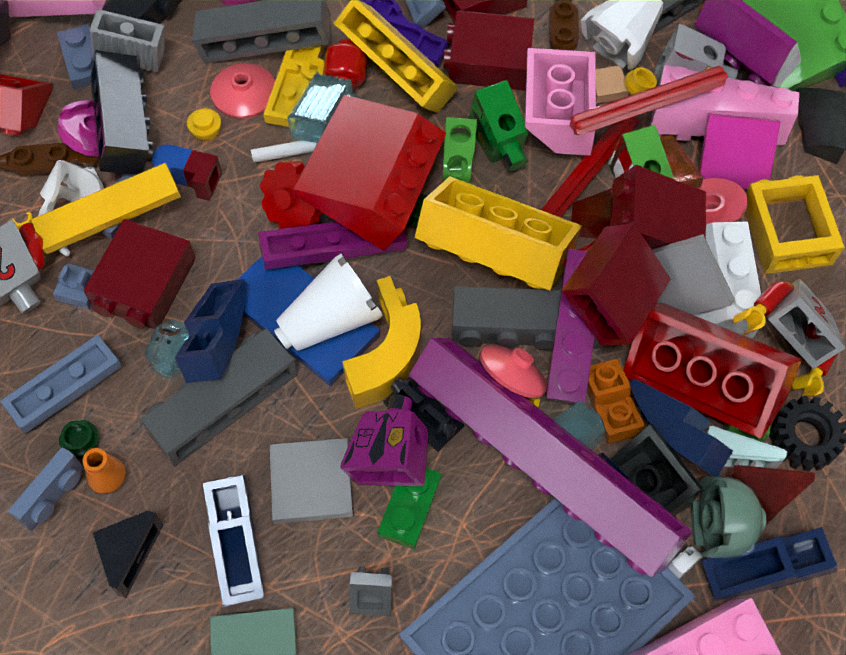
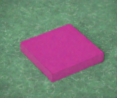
(738, 148)

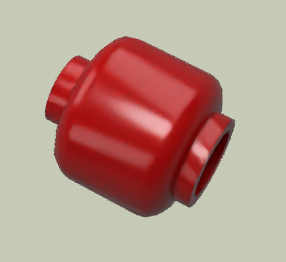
(346, 61)

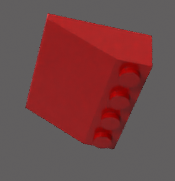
(370, 168)

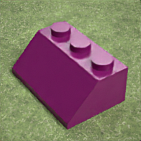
(749, 41)

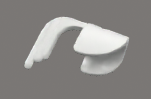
(73, 175)

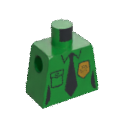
(499, 125)

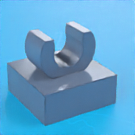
(71, 286)

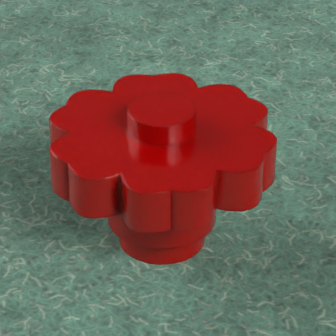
(280, 203)

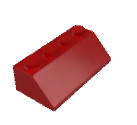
(711, 368)

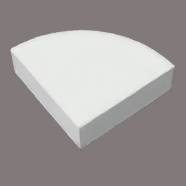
(684, 562)

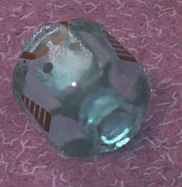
(164, 346)

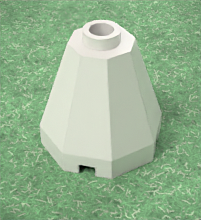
(622, 29)

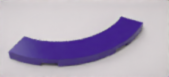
(426, 42)

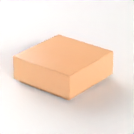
(610, 84)

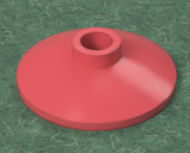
(245, 99)
(724, 200)
(513, 370)

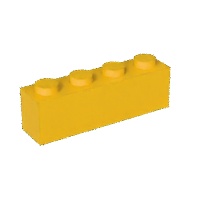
(396, 55)

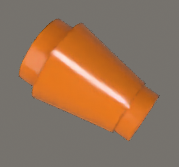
(103, 471)

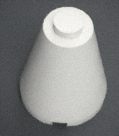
(327, 308)

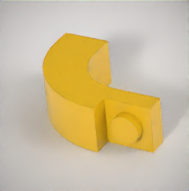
(372, 374)

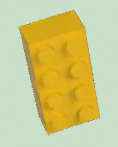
(497, 232)

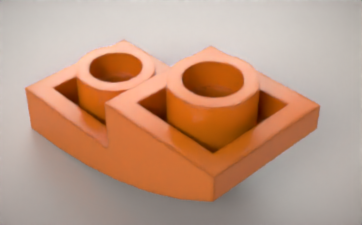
(611, 399)

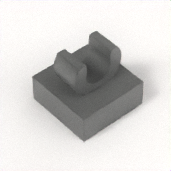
(370, 593)

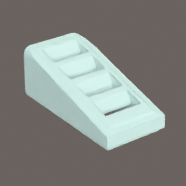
(748, 451)

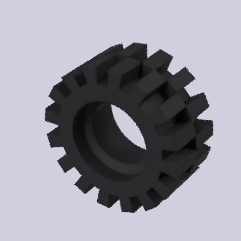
(823, 419)

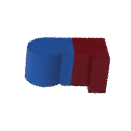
(190, 168)

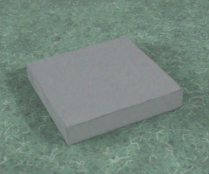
(695, 277)
(309, 481)

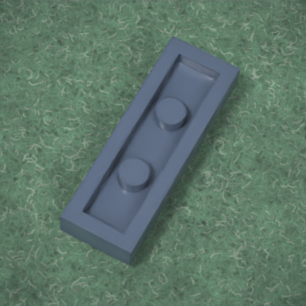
(61, 384)

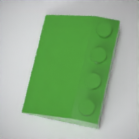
(820, 35)

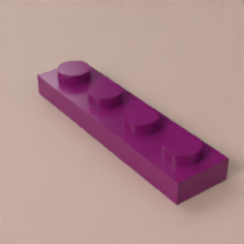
(317, 244)
(571, 346)

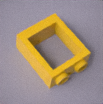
(798, 254)

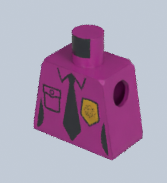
(388, 447)

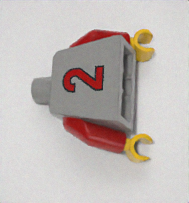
(20, 263)
(803, 324)

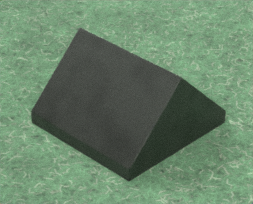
(658, 471)

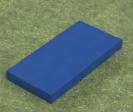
(273, 291)

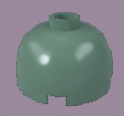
(726, 518)

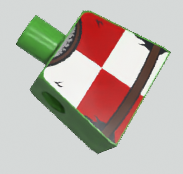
(640, 148)

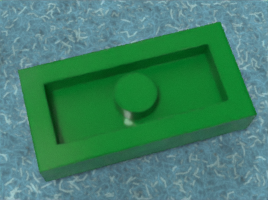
(408, 511)

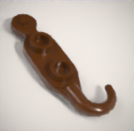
(564, 26)
(42, 158)

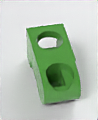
(459, 148)

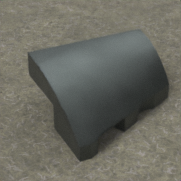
(823, 122)

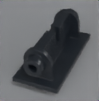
(431, 413)

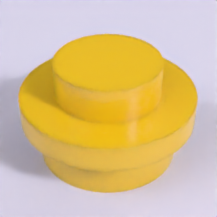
(639, 80)
(204, 124)

